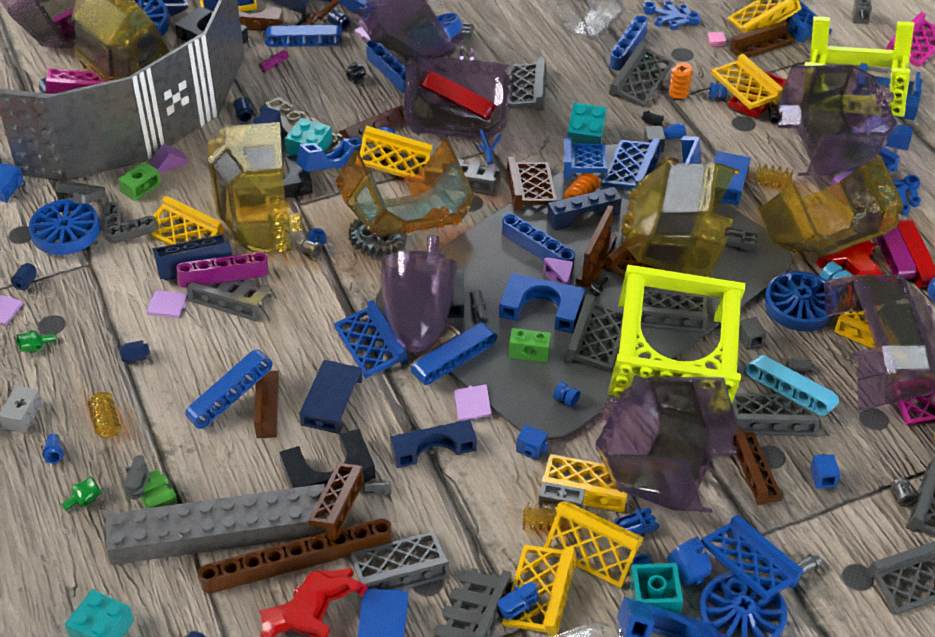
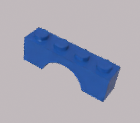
(312, 157)

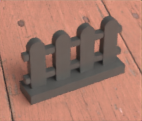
(480, 183)
(233, 303)
(487, 602)

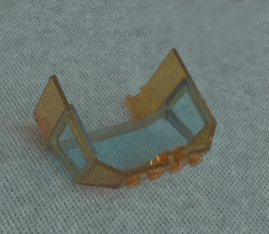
(437, 200)

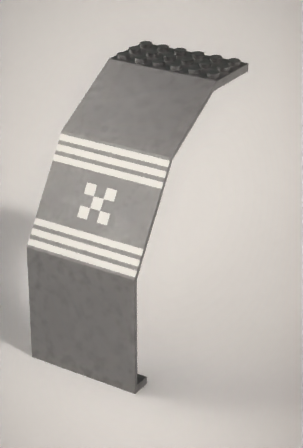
(127, 117)

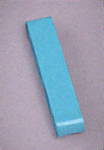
(792, 385)

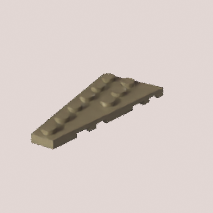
(291, 116)

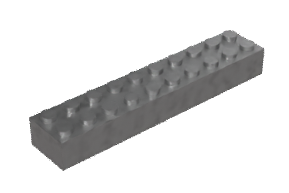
(212, 524)

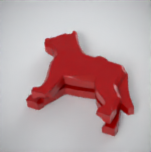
(854, 259)
(310, 603)

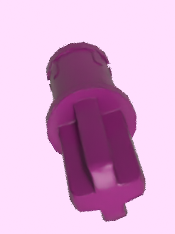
(274, 60)

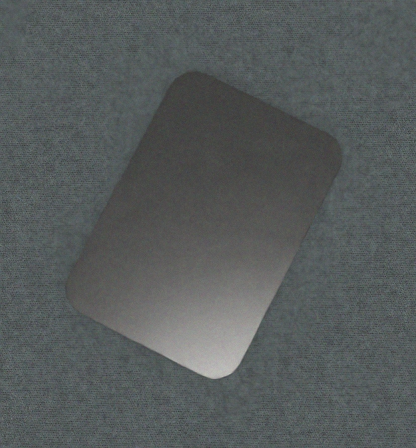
(525, 389)

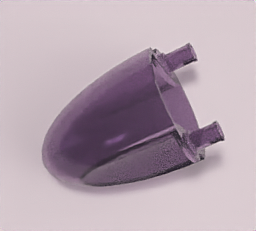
(417, 295)

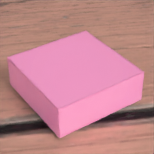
(716, 39)

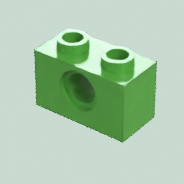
(139, 181)
(529, 345)

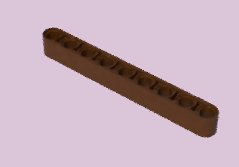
(285, 558)

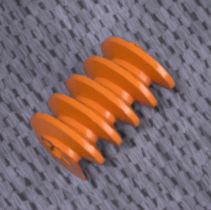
(680, 80)
(584, 184)

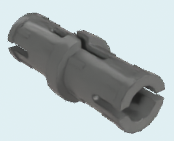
(478, 306)

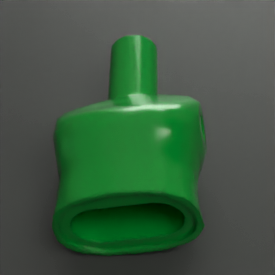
(33, 341)
(83, 494)

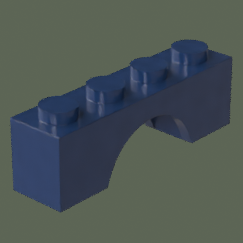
(564, 212)
(454, 436)

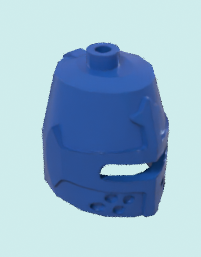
(691, 562)

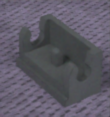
(558, 493)

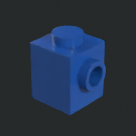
(532, 442)
(825, 471)

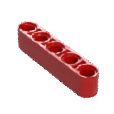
(458, 95)
(919, 253)

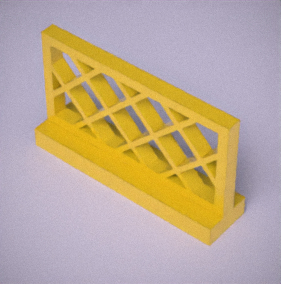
(760, 19)
(754, 76)
(397, 145)
(190, 217)
(852, 327)
(598, 497)
(602, 527)
(560, 587)

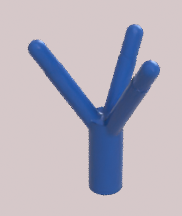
(488, 151)

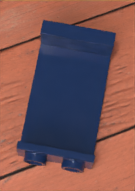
(329, 396)

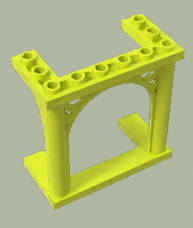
(896, 59)
(727, 313)

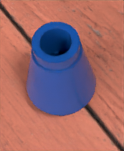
(675, 131)
(53, 449)

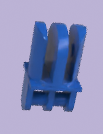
(639, 522)
(518, 600)

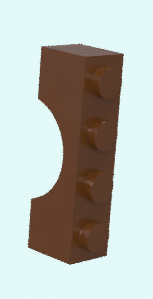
(262, 20)

